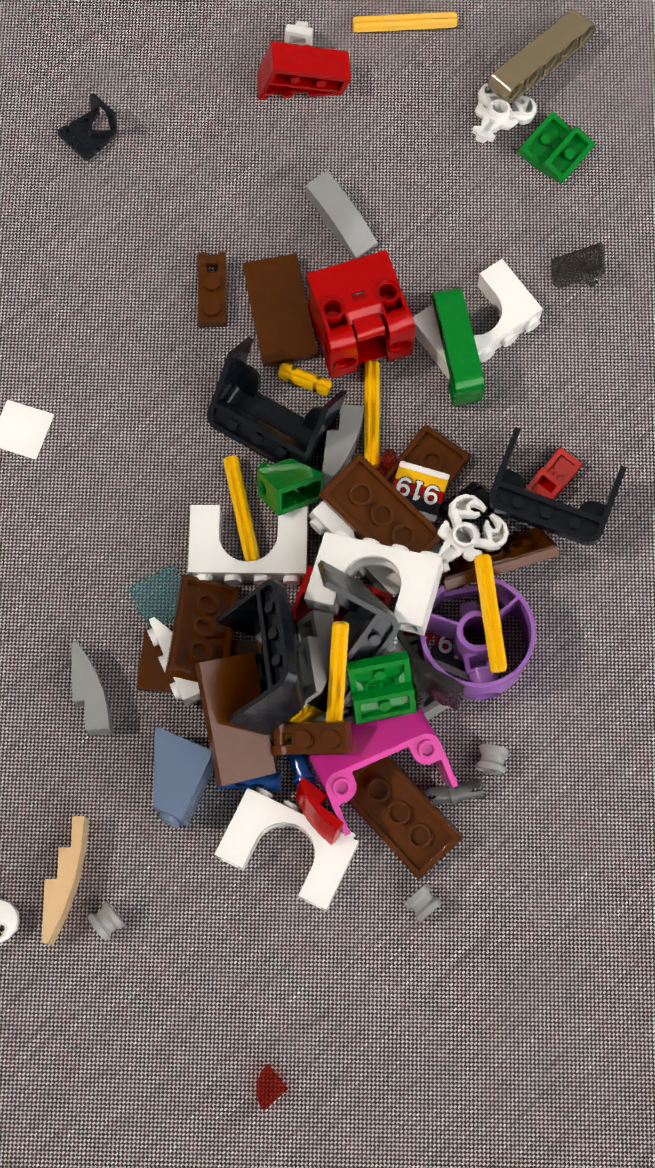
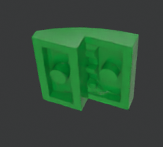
(556, 148)
(381, 687)

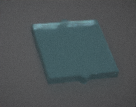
(157, 595)

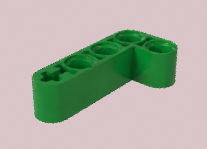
(459, 346)

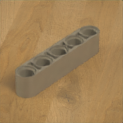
(541, 56)

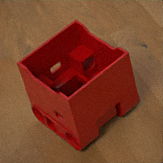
(359, 325)

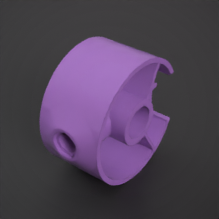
(482, 682)

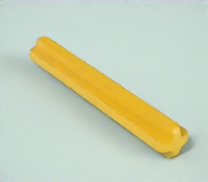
(399, 22)
(372, 412)
(241, 508)
(490, 613)
(337, 671)

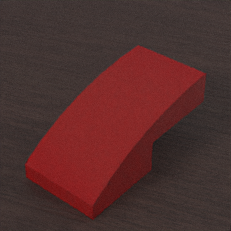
(555, 474)
(312, 805)

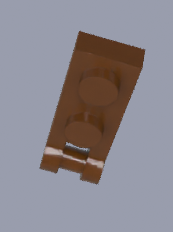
(212, 290)
(313, 738)

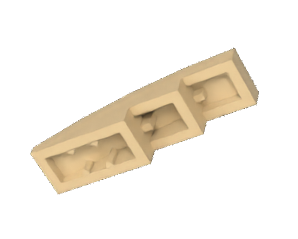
(61, 891)

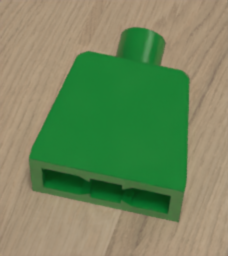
(288, 485)

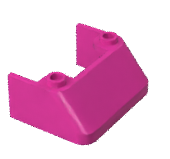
(371, 743)

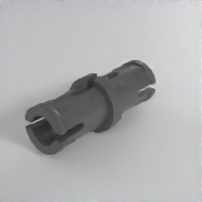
(447, 794)

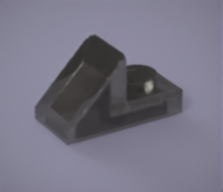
(580, 265)
(432, 682)

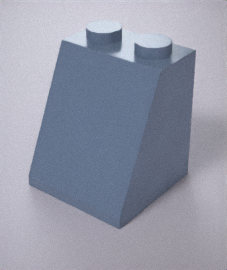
(179, 777)

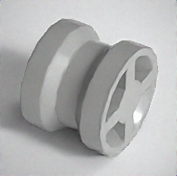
(492, 759)
(423, 903)
(106, 921)

